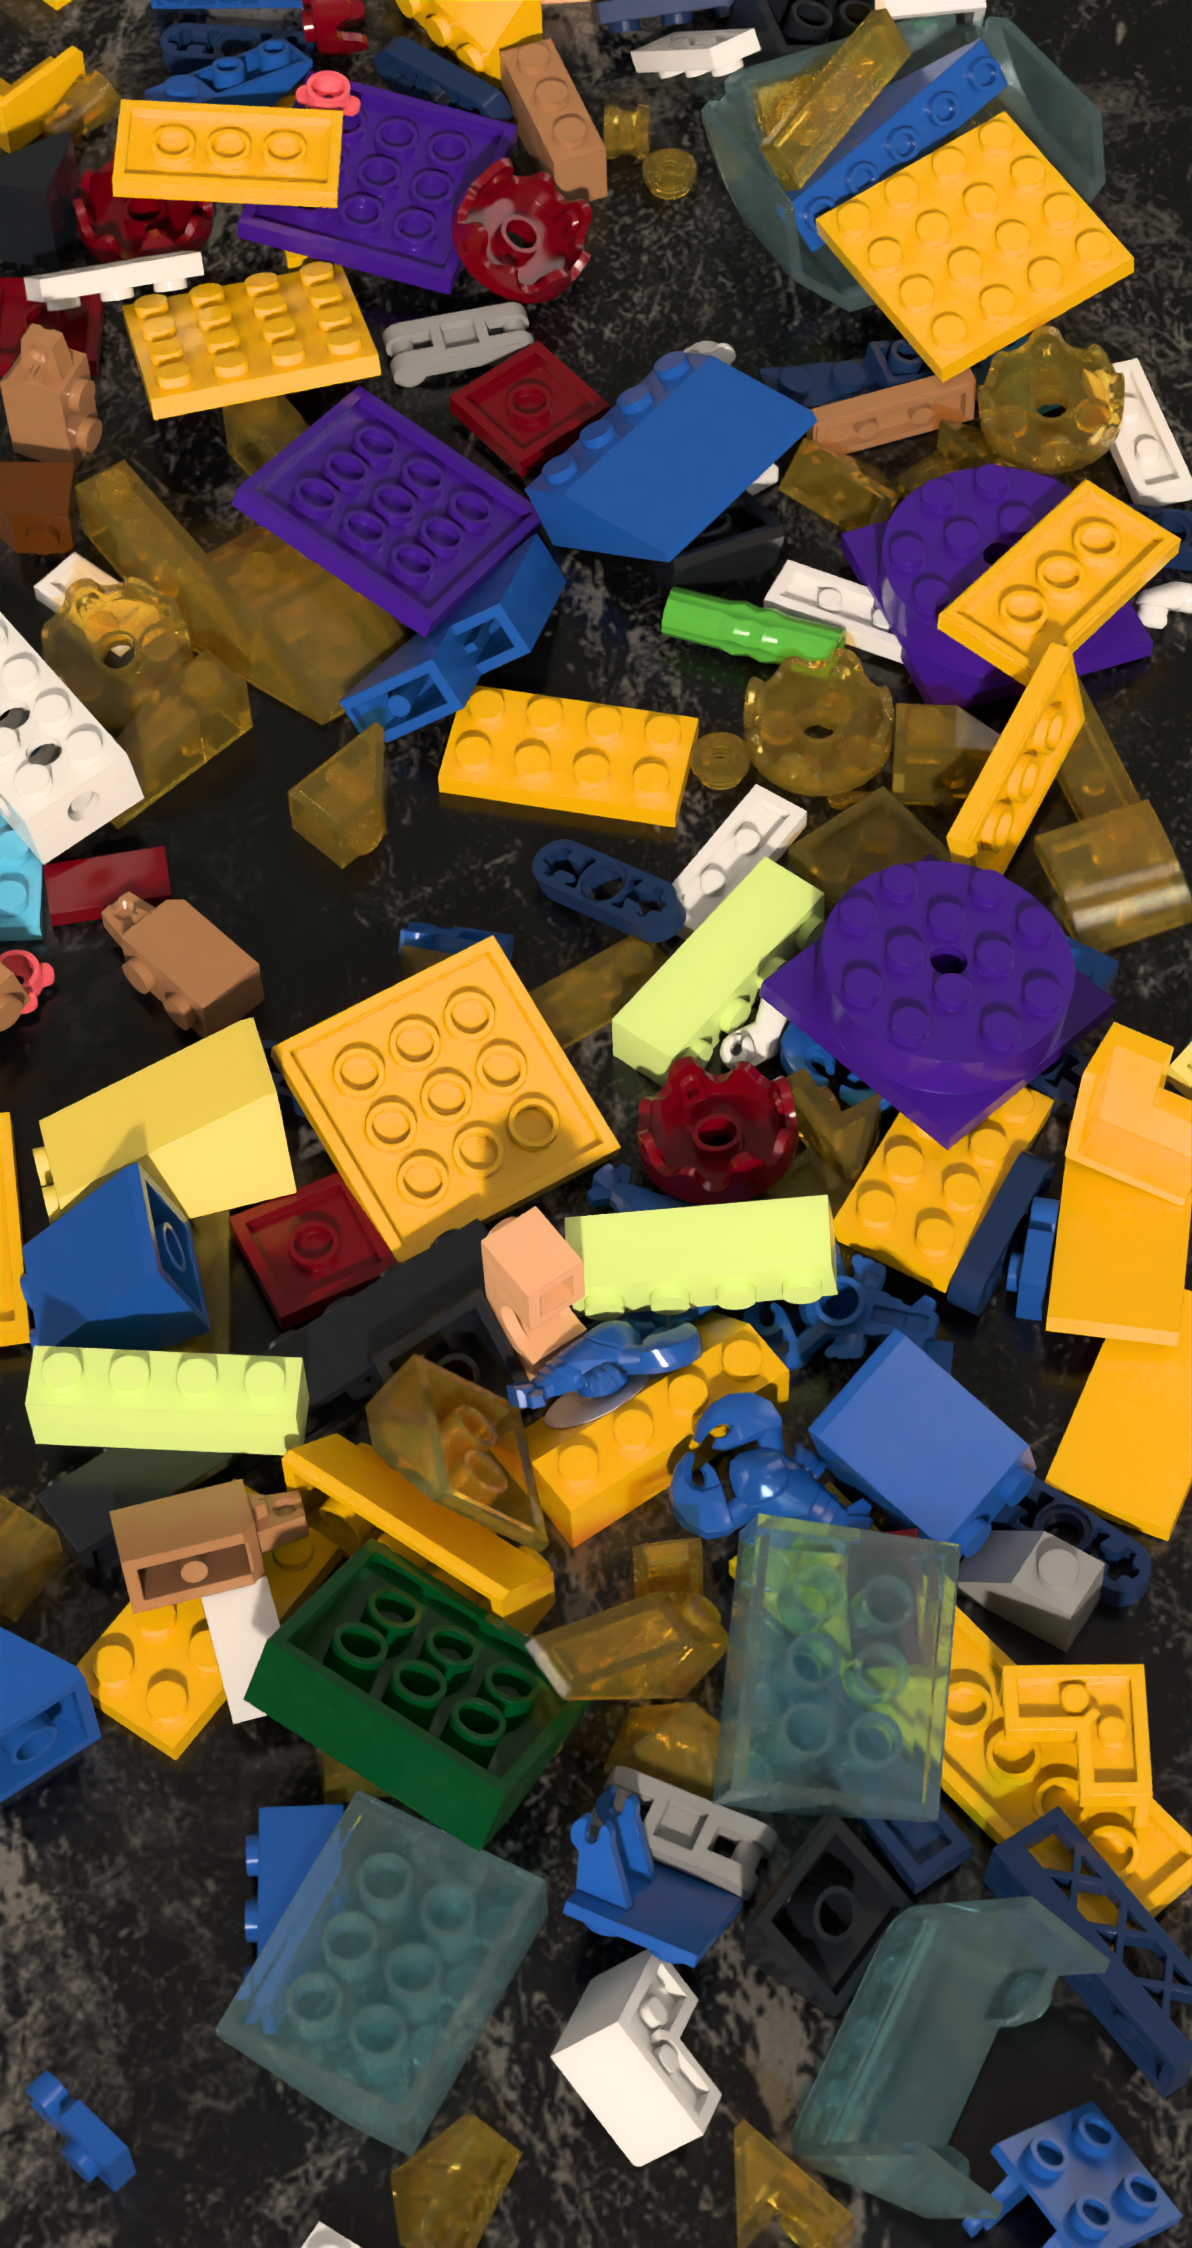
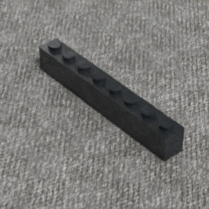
(337, 1384)

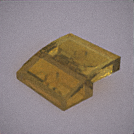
(1115, 877)

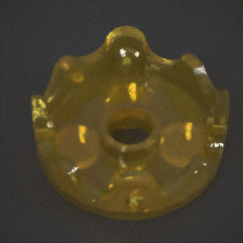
(1048, 374)
(108, 616)
(823, 694)

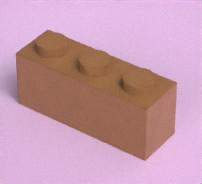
(553, 120)

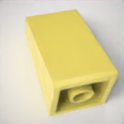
(194, 1121)

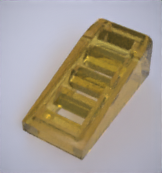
(667, 1567)

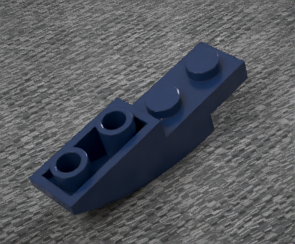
(883, 366)

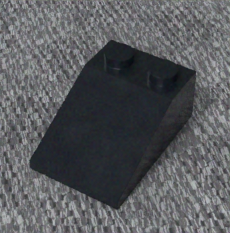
(797, 25)

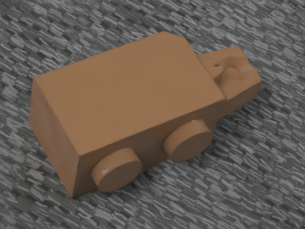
(50, 400)
(184, 963)
(202, 1541)

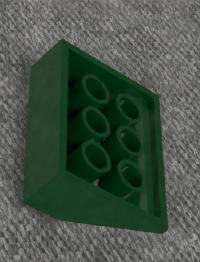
(416, 1693)

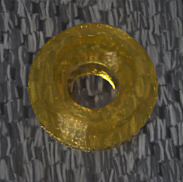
(669, 173)
(720, 772)

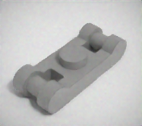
(456, 341)
(686, 1827)

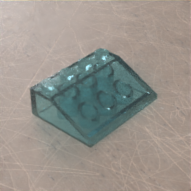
(837, 1672)
(386, 1970)

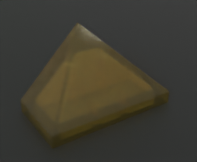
(838, 486)
(670, 1744)
(452, 2186)

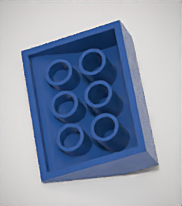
(666, 459)

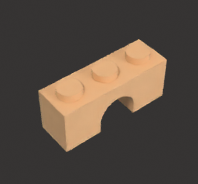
(530, 1285)

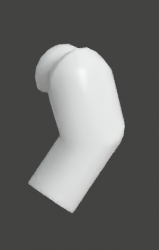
(1157, 601)
(755, 1041)

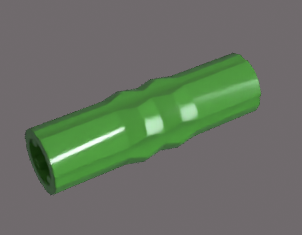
(746, 628)

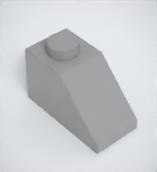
(1034, 1583)

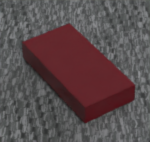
(87, 886)

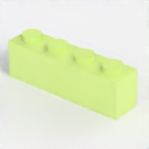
(718, 972)
(705, 1256)
(167, 1400)

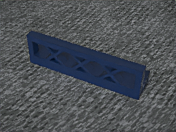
(1114, 1997)

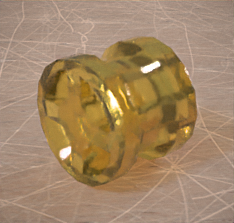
(627, 131)

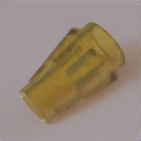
(82, 107)

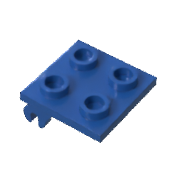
(640, 1899)
(1081, 2182)

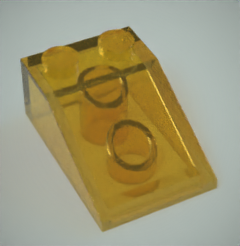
(459, 1448)

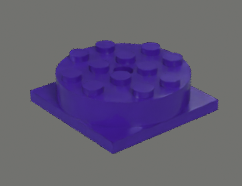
(942, 544)
(940, 991)

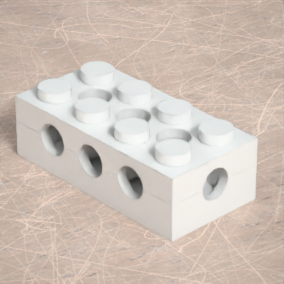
(79, 772)

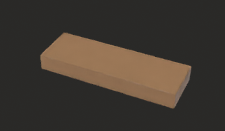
(894, 413)

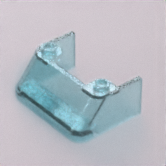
(920, 2040)

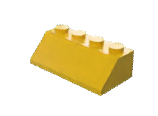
(478, 29)
(626, 1457)
(358, 1496)

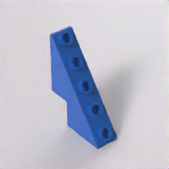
(899, 129)
(487, 630)

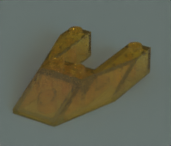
(255, 597)

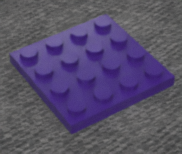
(397, 190)
(388, 510)

